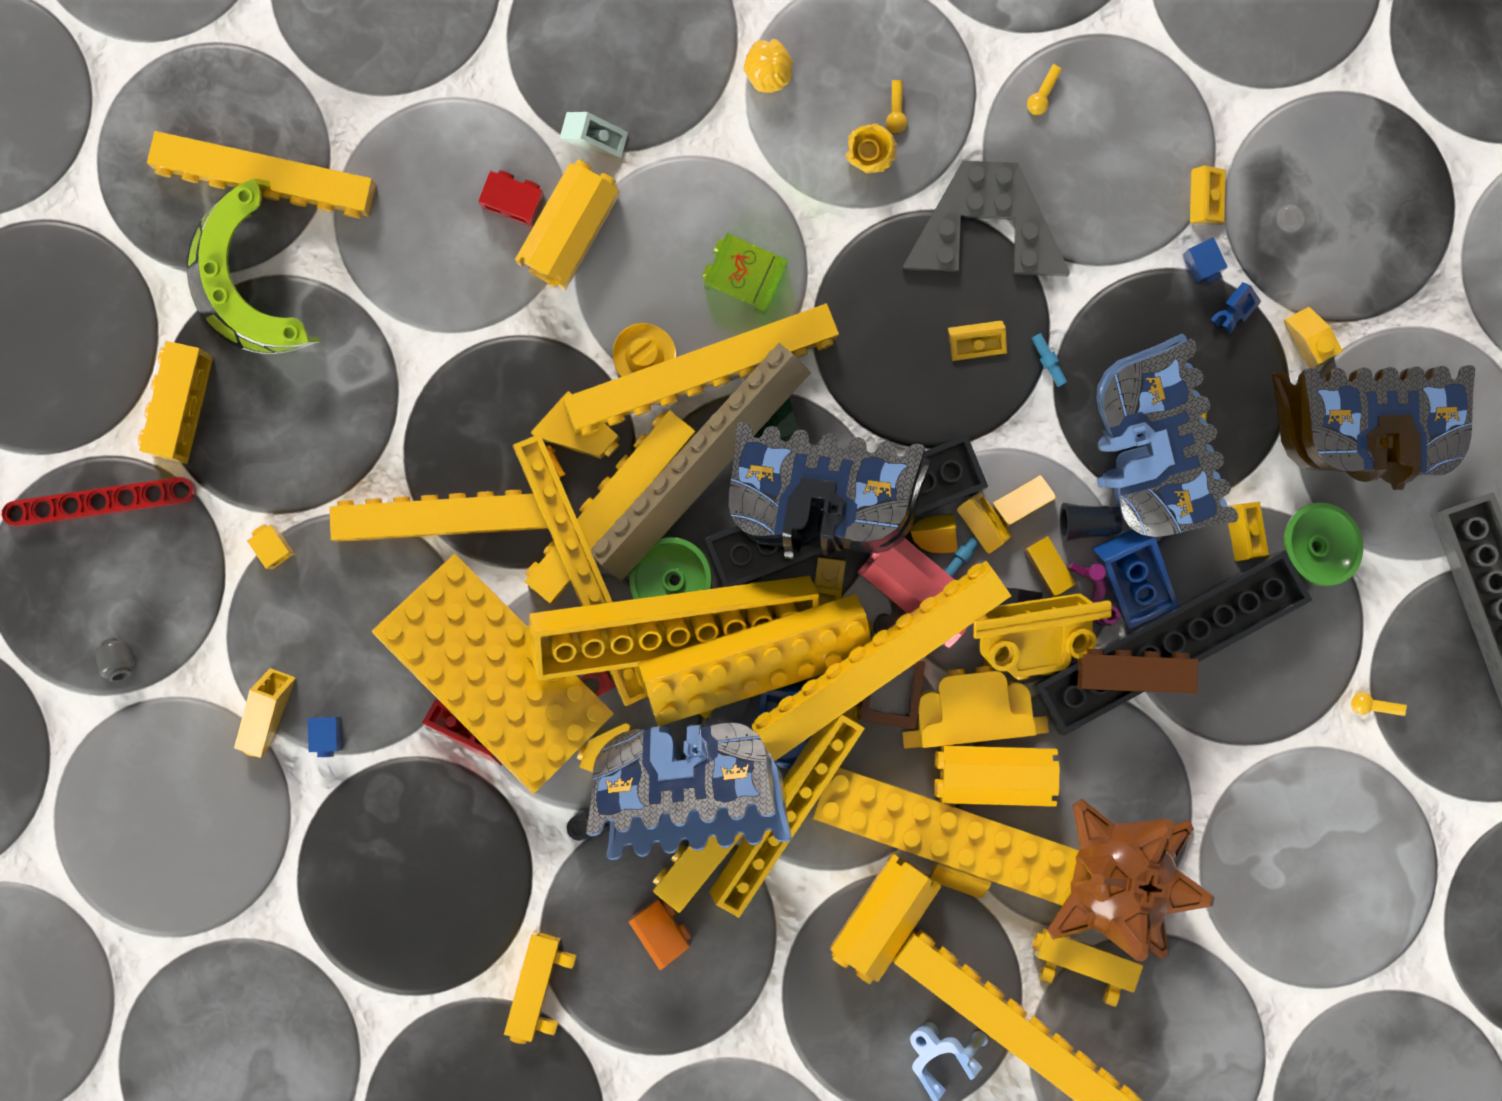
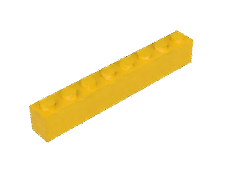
(287, 178)
(615, 497)
(435, 516)
(801, 790)

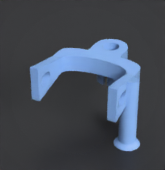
(929, 1046)

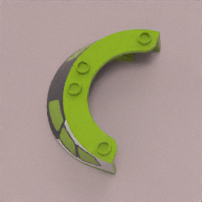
(213, 287)

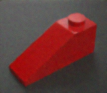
(446, 724)

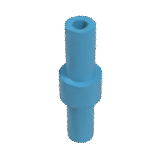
(1049, 360)
(962, 556)

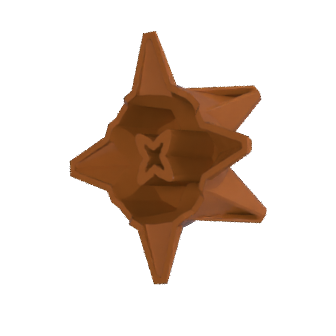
(1128, 882)

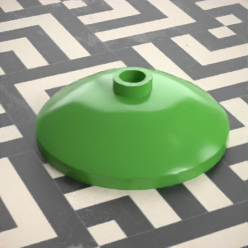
(1336, 542)
(666, 559)

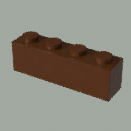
(1137, 673)

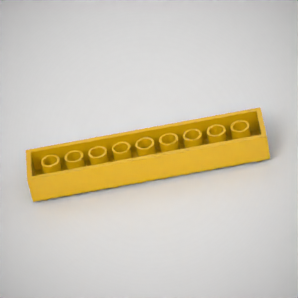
(645, 628)
(947, 835)
(1007, 1022)

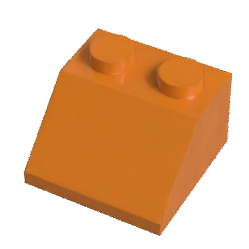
(660, 932)

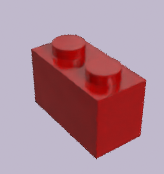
(511, 197)

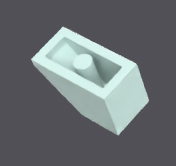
(593, 134)

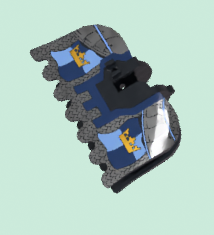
(786, 485)

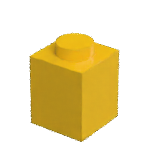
(270, 546)

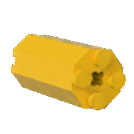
(568, 224)
(997, 775)
(884, 919)

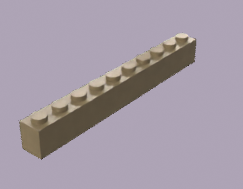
(698, 462)

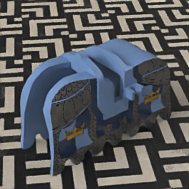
(1173, 477)
(662, 799)

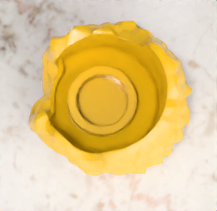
(768, 66)
(871, 148)

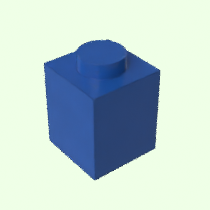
(1205, 261)
(324, 735)

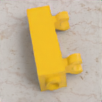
(1087, 960)
(532, 988)

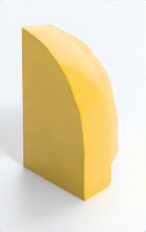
(936, 534)

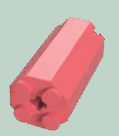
(906, 578)

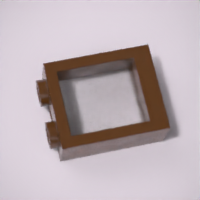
(897, 696)

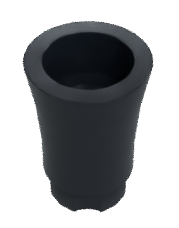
(1088, 521)

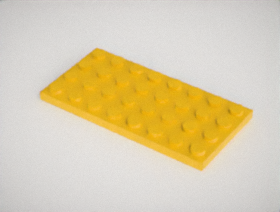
(482, 670)

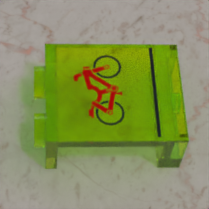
(745, 272)

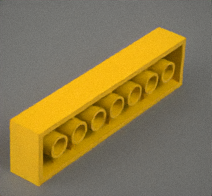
(753, 660)

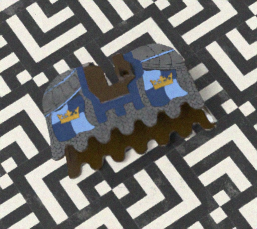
(1377, 425)

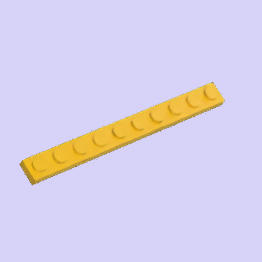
(572, 546)

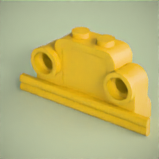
(1039, 634)
(974, 710)

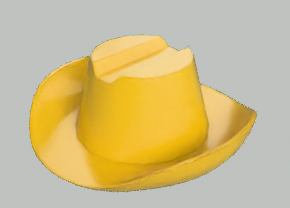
(641, 347)

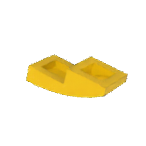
(829, 578)

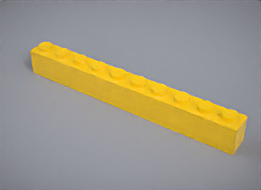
(697, 370)
(880, 660)

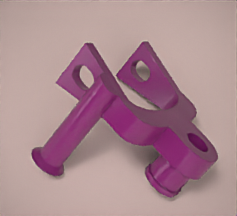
(1095, 575)

